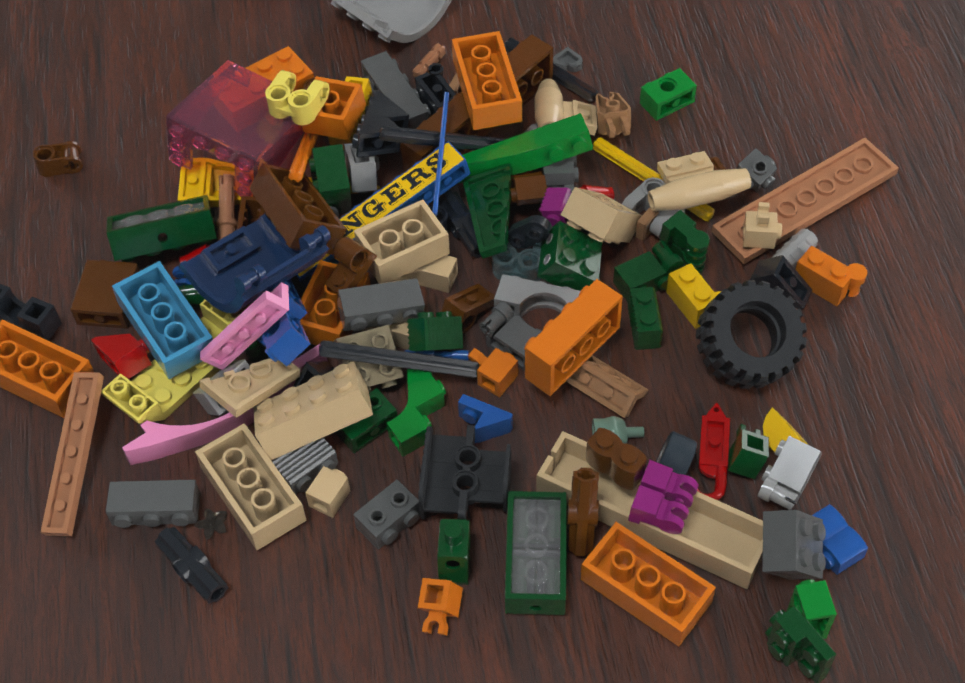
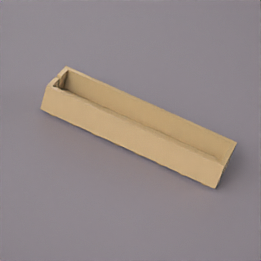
(713, 533)

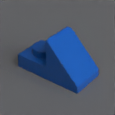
(489, 419)

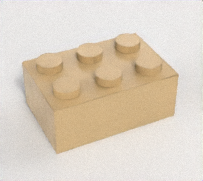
(601, 216)
(404, 241)

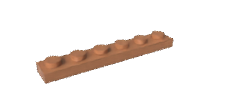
(72, 454)

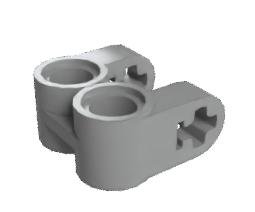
(639, 201)

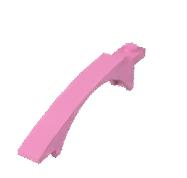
(166, 440)

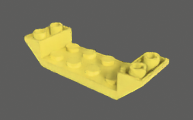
(155, 396)

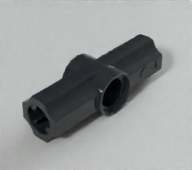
(460, 221)
(191, 565)

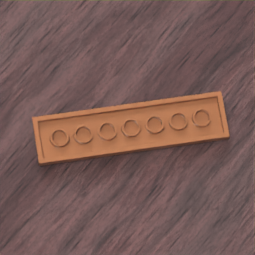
(812, 195)

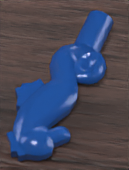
(457, 354)

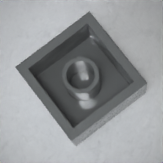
(793, 544)

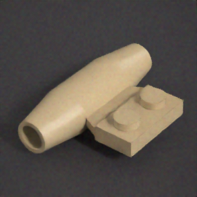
(552, 108)
(694, 182)

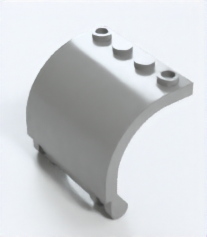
(396, 19)

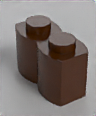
(620, 460)

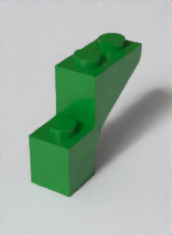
(424, 398)

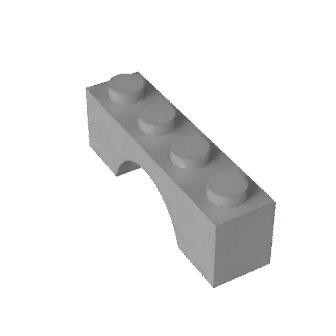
(528, 295)

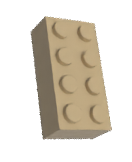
(312, 410)
(251, 486)

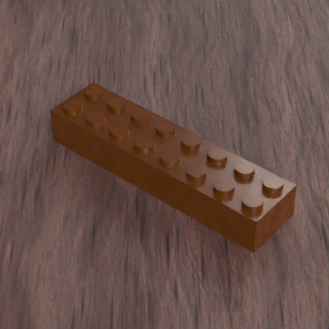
(530, 64)

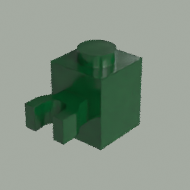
(748, 452)

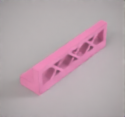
(247, 327)

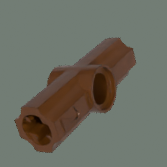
(583, 511)

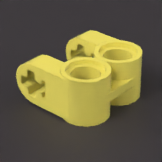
(299, 104)

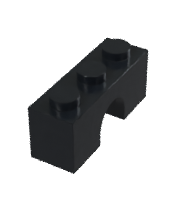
(34, 316)

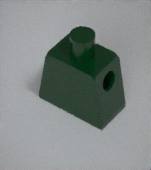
(454, 545)

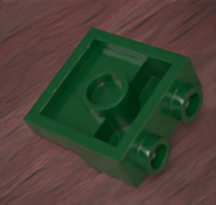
(796, 640)

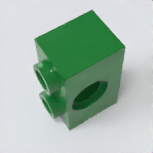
(667, 94)

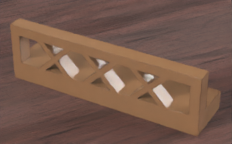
(607, 386)

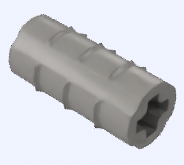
(797, 246)

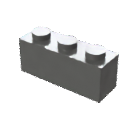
(379, 304)
(153, 503)

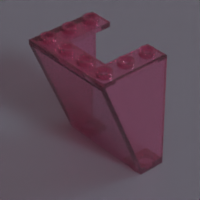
(232, 122)

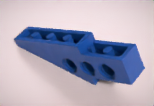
(287, 336)

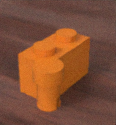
(829, 276)

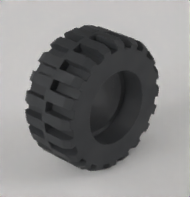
(778, 316)

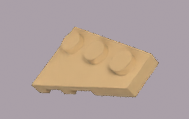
(249, 387)

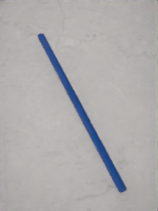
(440, 154)

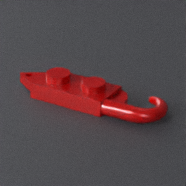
(714, 449)

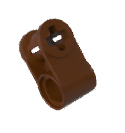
(56, 159)

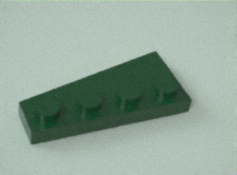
(489, 208)

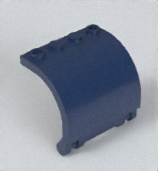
(251, 262)

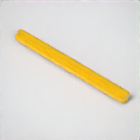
(641, 171)

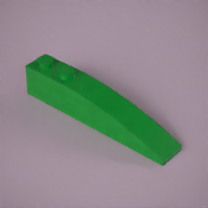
(533, 148)

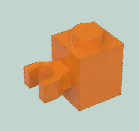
(496, 371)
(440, 600)

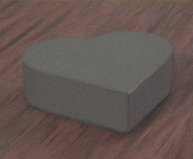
(568, 60)

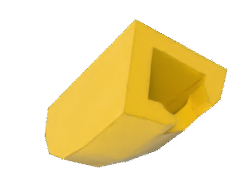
(778, 429)

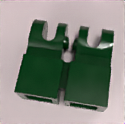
(685, 240)

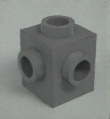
(760, 168)

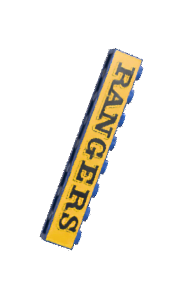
(403, 191)

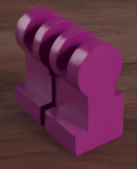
(652, 498)

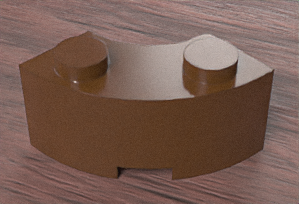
(528, 188)

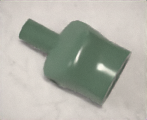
(617, 426)

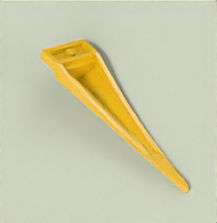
(204, 180)

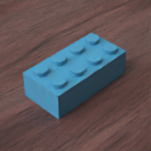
(163, 319)

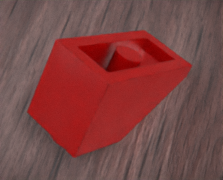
(122, 353)

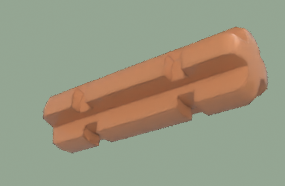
(431, 57)

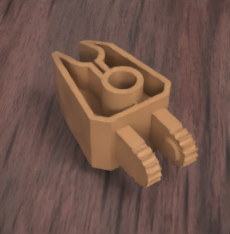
(613, 115)

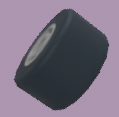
(677, 452)

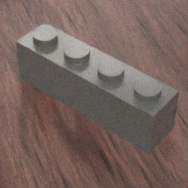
(388, 79)

